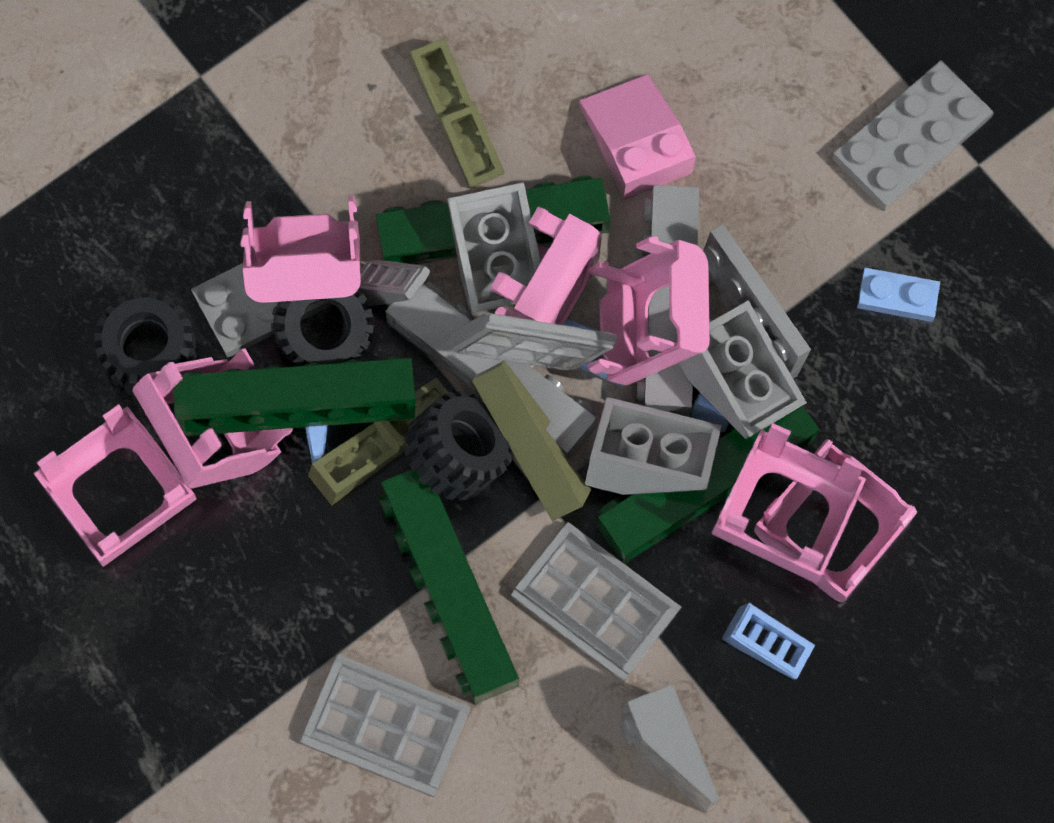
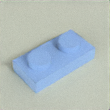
(898, 294)

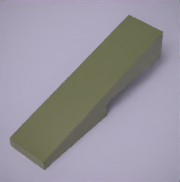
(456, 112)
(524, 427)
(368, 451)

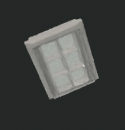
(530, 342)
(595, 601)
(385, 725)

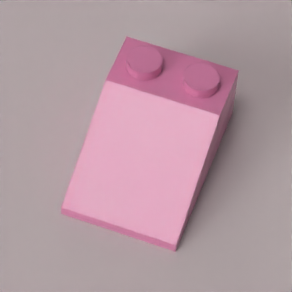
(638, 136)

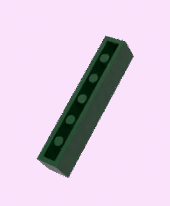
(427, 234)
(295, 396)
(650, 517)
(450, 586)

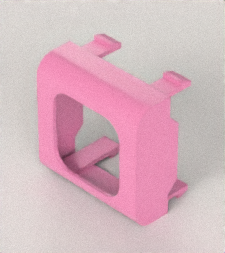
(301, 257)
(560, 274)
(627, 302)
(118, 432)
(250, 449)
(837, 484)
(876, 495)

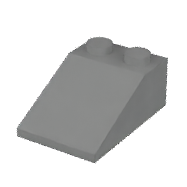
(490, 239)
(743, 373)
(650, 450)
(667, 743)

